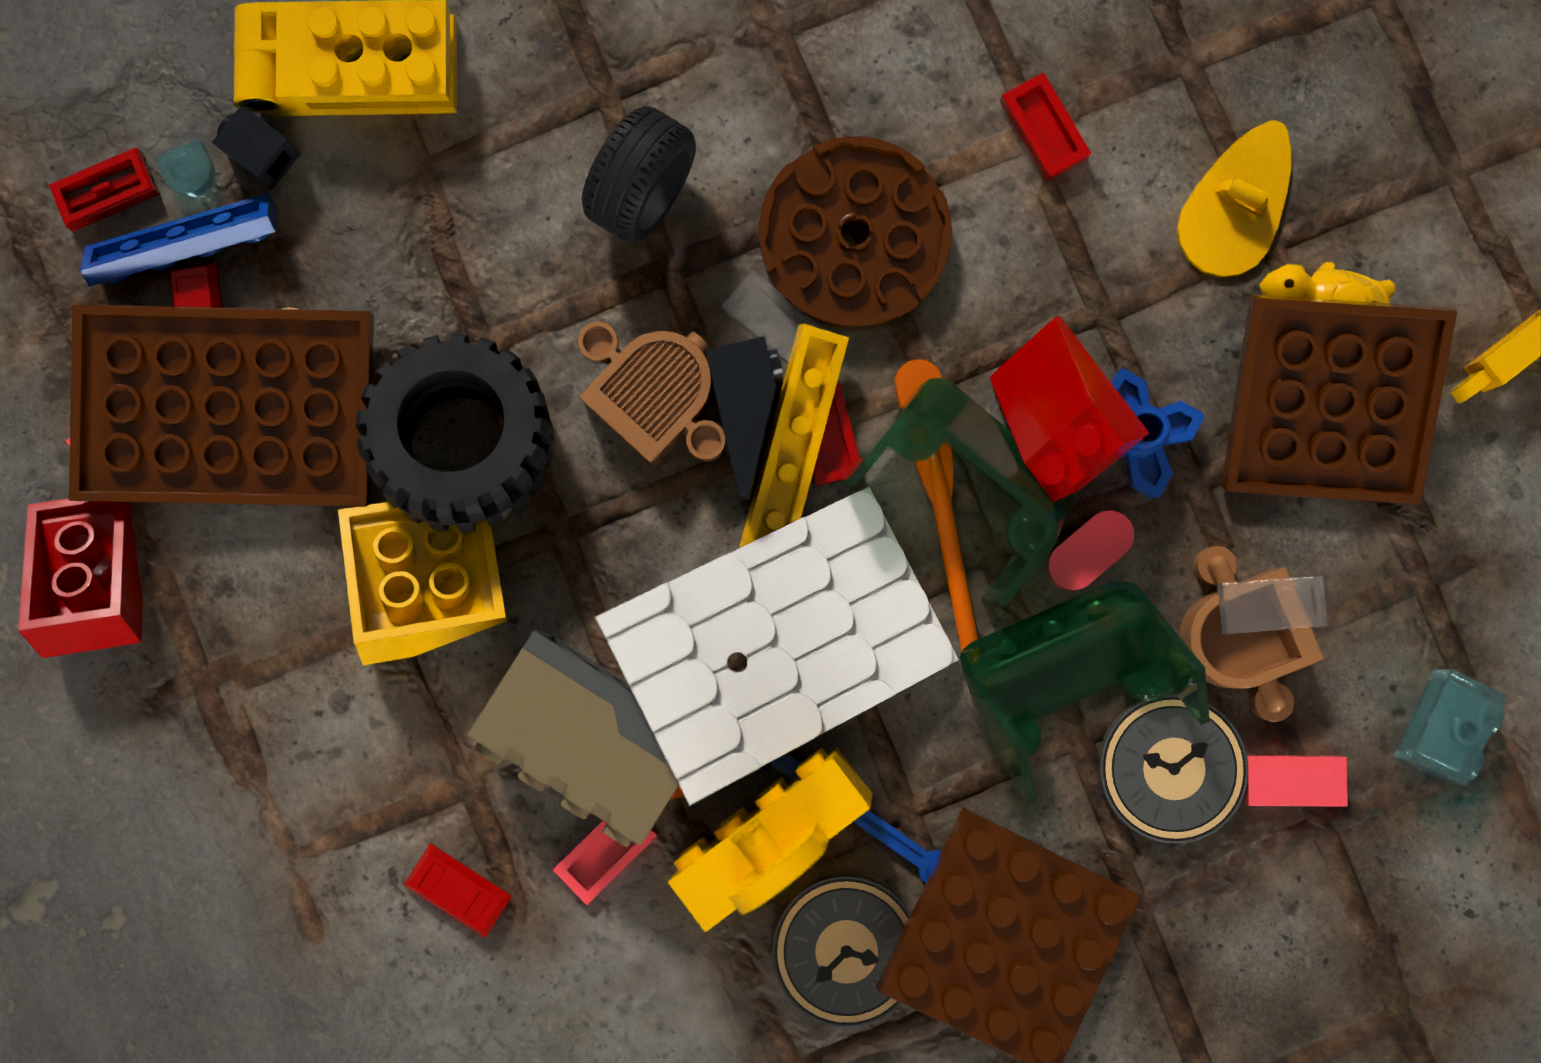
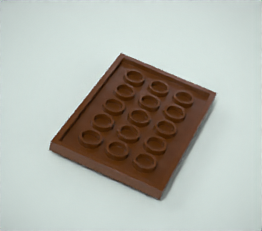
(218, 405)

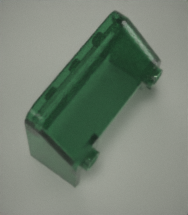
(945, 414)
(1071, 655)

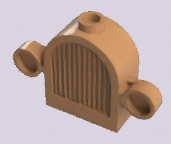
(653, 391)
(1246, 657)

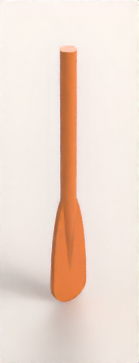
(937, 480)

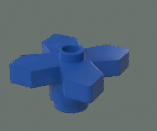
(1170, 425)

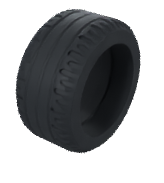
(638, 173)

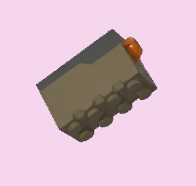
(581, 735)

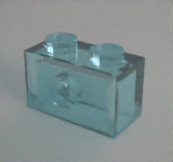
(1451, 727)

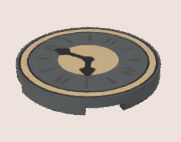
(1170, 772)
(835, 948)

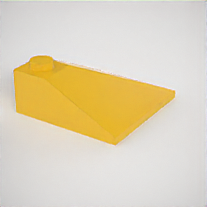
(416, 583)

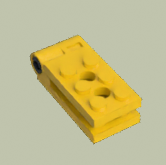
(302, 53)

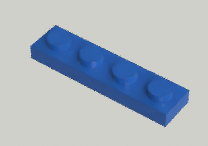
(179, 239)

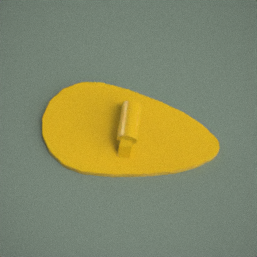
(1238, 204)

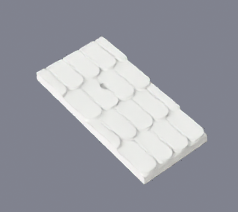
(825, 632)

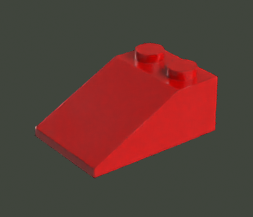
(1063, 411)
(80, 578)

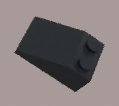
(745, 390)

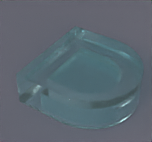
(188, 169)

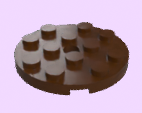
(864, 184)

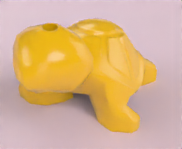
(1326, 284)

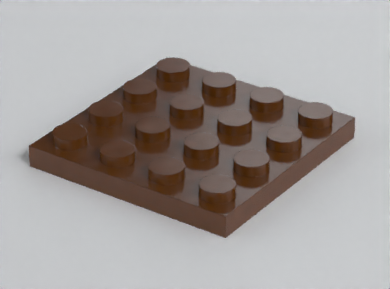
(1337, 399)
(1008, 941)

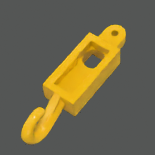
(1502, 360)

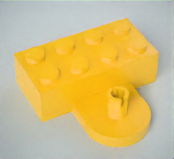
(773, 843)

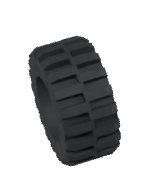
(441, 374)

